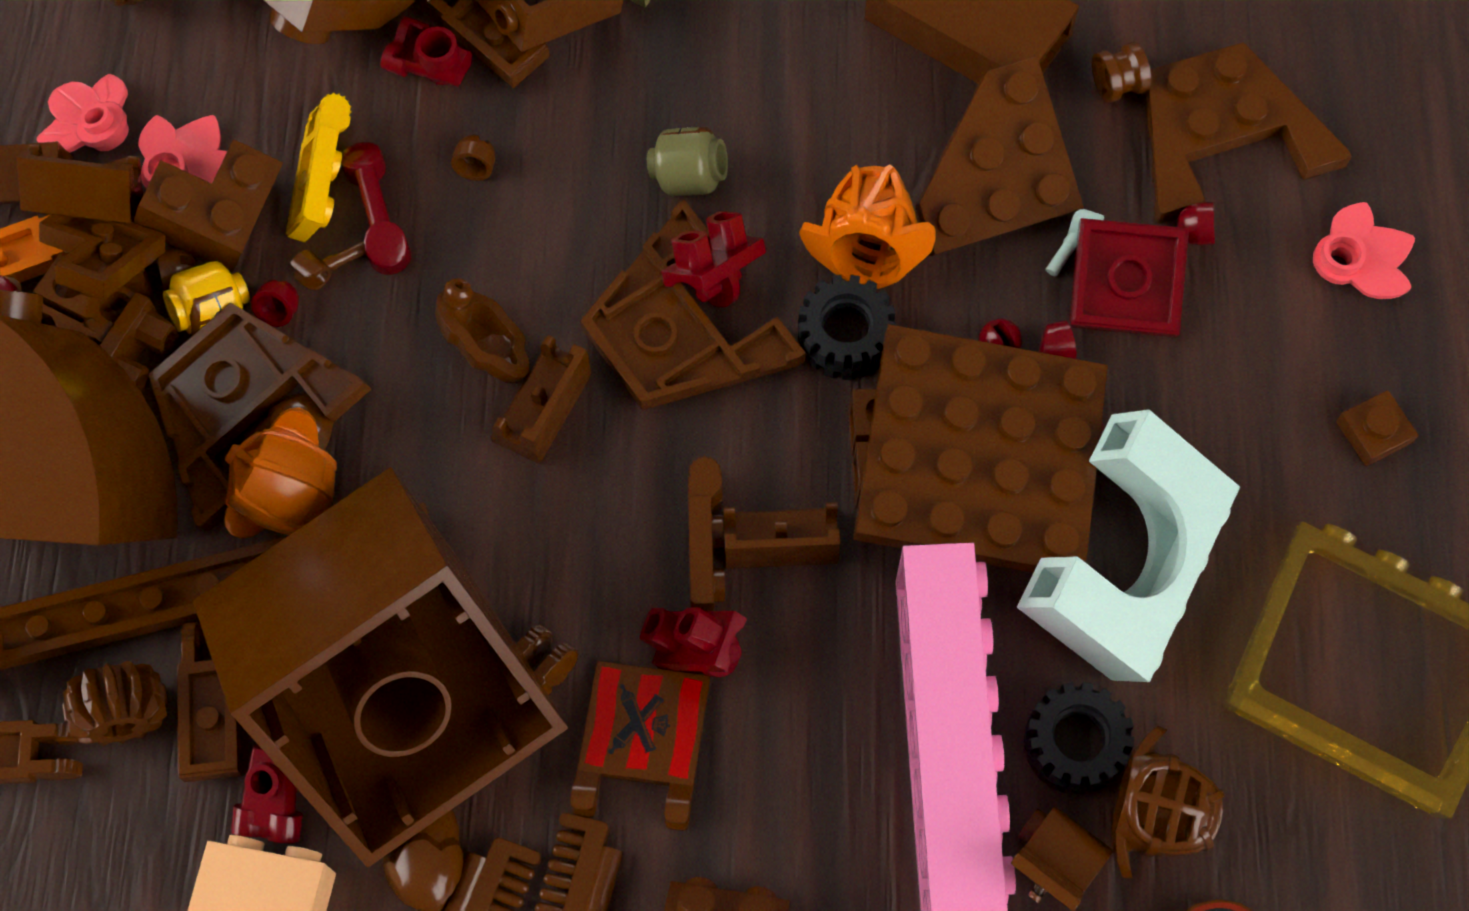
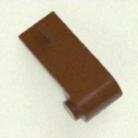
(1059, 857)

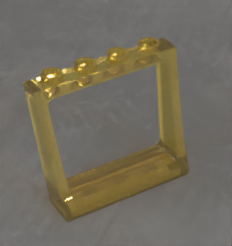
(1249, 700)

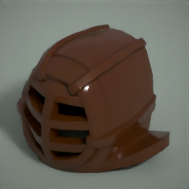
(1163, 807)

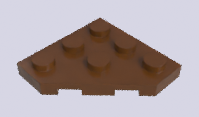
(1001, 163)

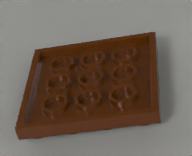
(981, 449)

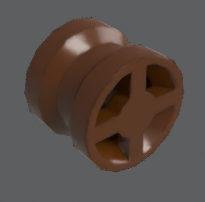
(1121, 72)

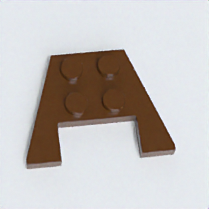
(1220, 105)
(662, 338)
(225, 384)

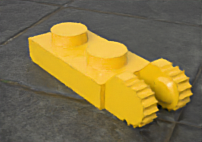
(317, 167)

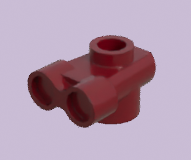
(426, 53)
(267, 806)

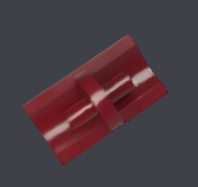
(714, 265)
(694, 640)

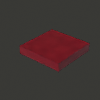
(1129, 277)

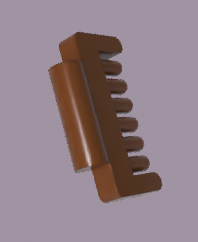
(592, 874)
(484, 876)

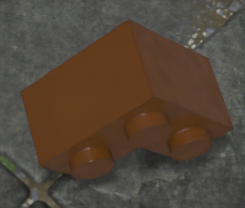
(208, 217)

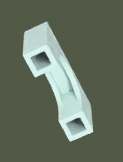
(1183, 509)

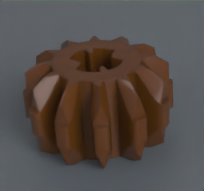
(114, 703)

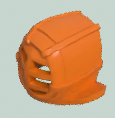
(876, 209)
(279, 477)

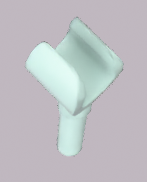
(1070, 241)

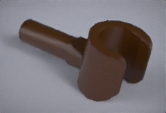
(315, 273)

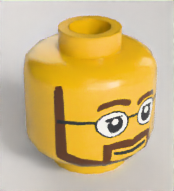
(201, 294)

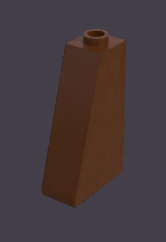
(978, 33)

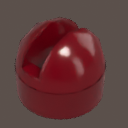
(1200, 221)
(267, 301)
(1007, 327)

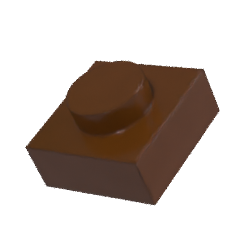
(1377, 428)

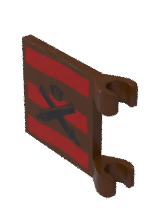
(642, 730)

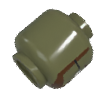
(688, 161)

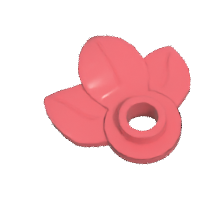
(88, 115)
(189, 148)
(1369, 251)

